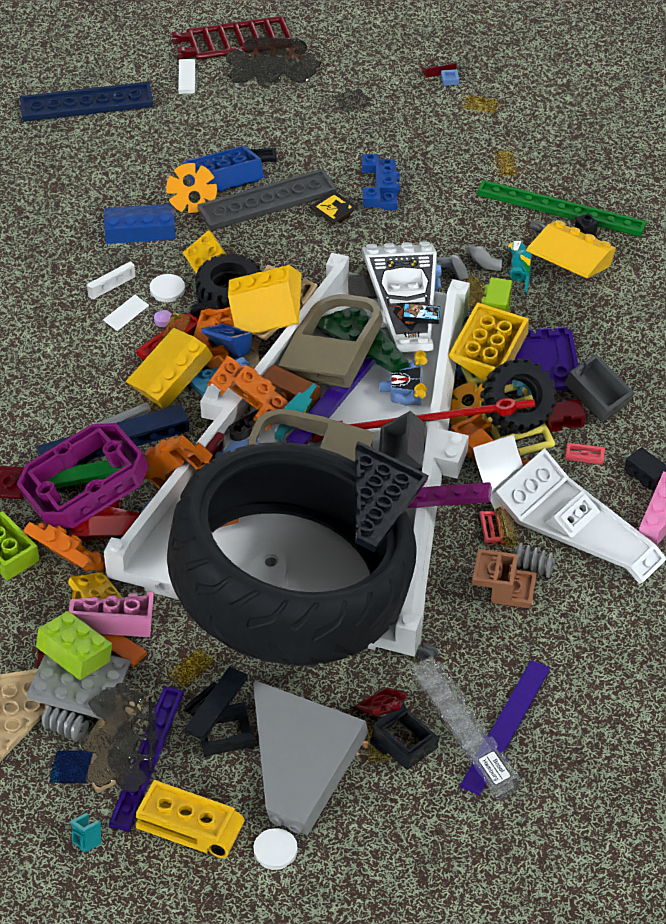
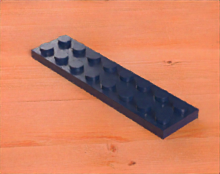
(86, 101)

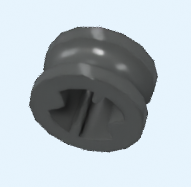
(427, 650)

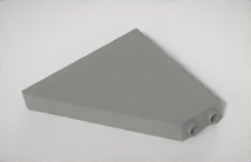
(302, 754)

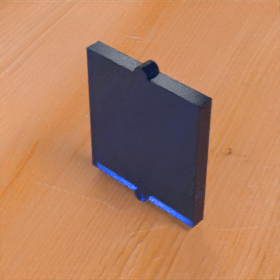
(71, 766)

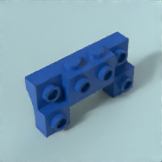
(386, 188)

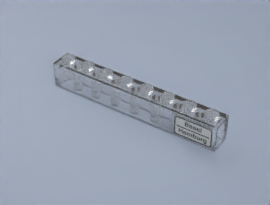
(465, 728)

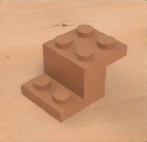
(501, 574)

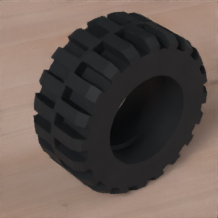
(218, 272)
(535, 380)

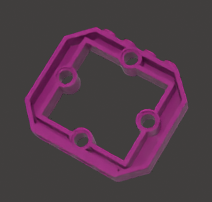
(98, 493)

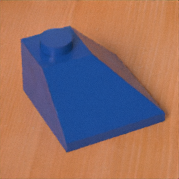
(234, 339)

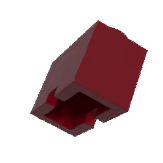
(566, 414)

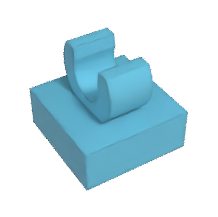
(516, 383)

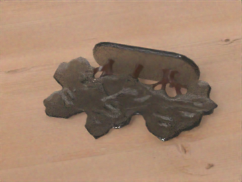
(269, 67)

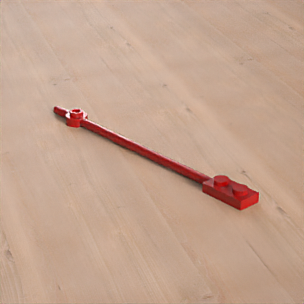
(503, 407)

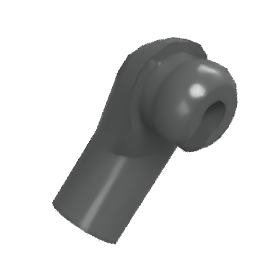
(537, 226)

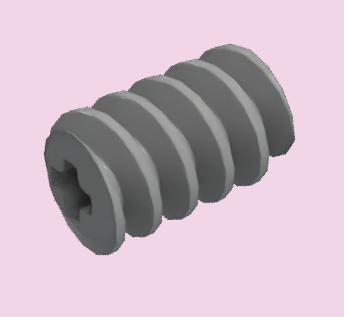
(535, 560)
(63, 723)

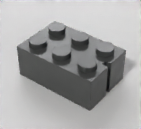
(599, 388)
(404, 439)

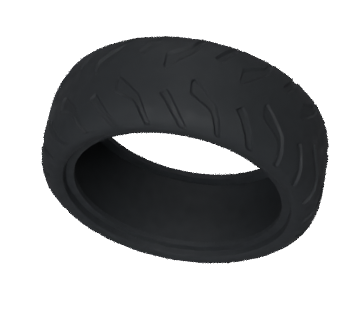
(269, 619)

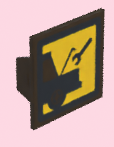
(334, 207)

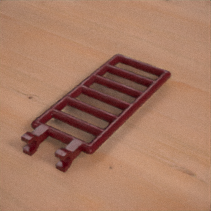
(194, 51)

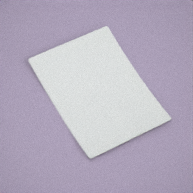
(126, 312)
(498, 463)

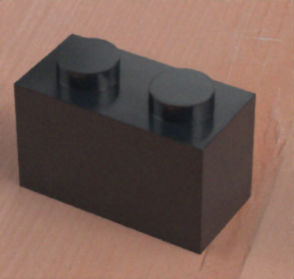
(645, 468)

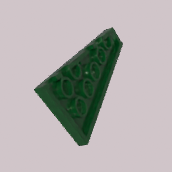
(348, 325)

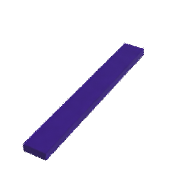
(329, 403)
(510, 718)
(129, 801)

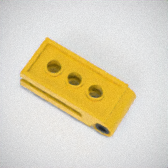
(189, 819)

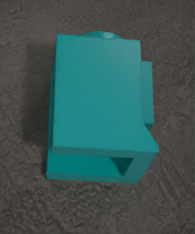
(85, 835)

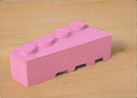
(654, 521)
(116, 615)

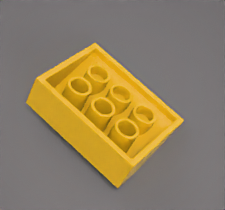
(572, 249)
(266, 299)
(489, 340)
(170, 367)

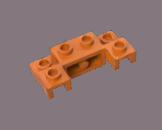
(209, 318)
(249, 386)
(477, 431)
(170, 455)
(65, 546)

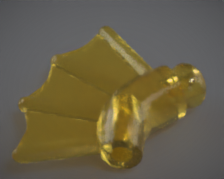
(476, 290)

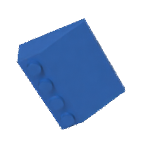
(230, 167)
(139, 223)

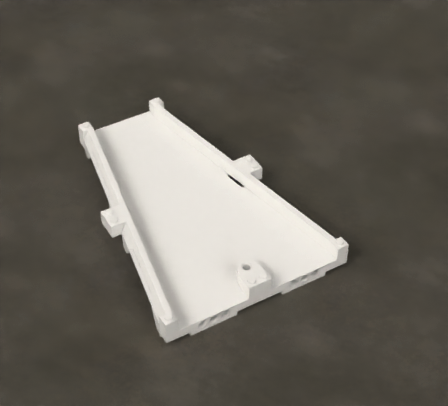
(293, 549)

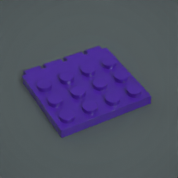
(551, 350)

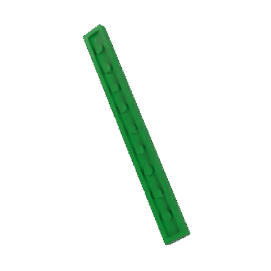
(560, 207)

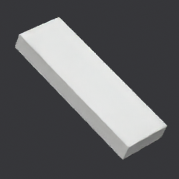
(186, 76)
(111, 280)

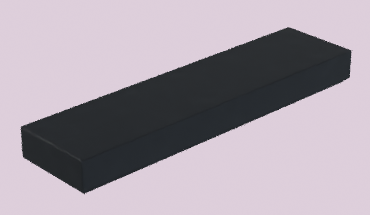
(216, 703)

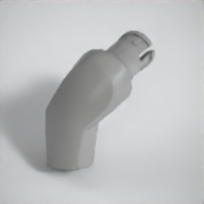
(483, 258)
(456, 265)

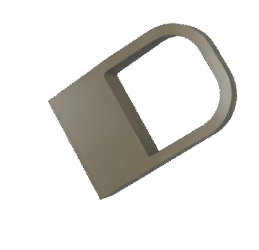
(330, 359)
(337, 435)

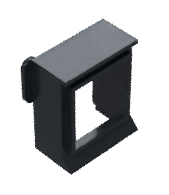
(235, 742)
(388, 744)

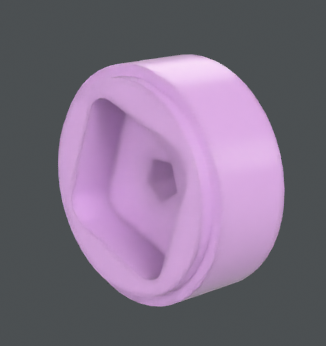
(161, 318)

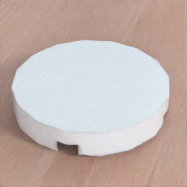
(167, 287)
(275, 848)

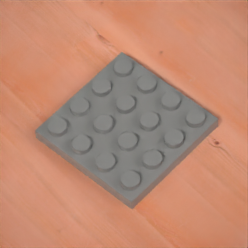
(61, 689)

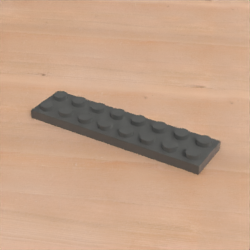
(266, 199)

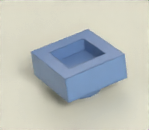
(449, 77)

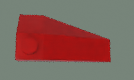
(105, 524)

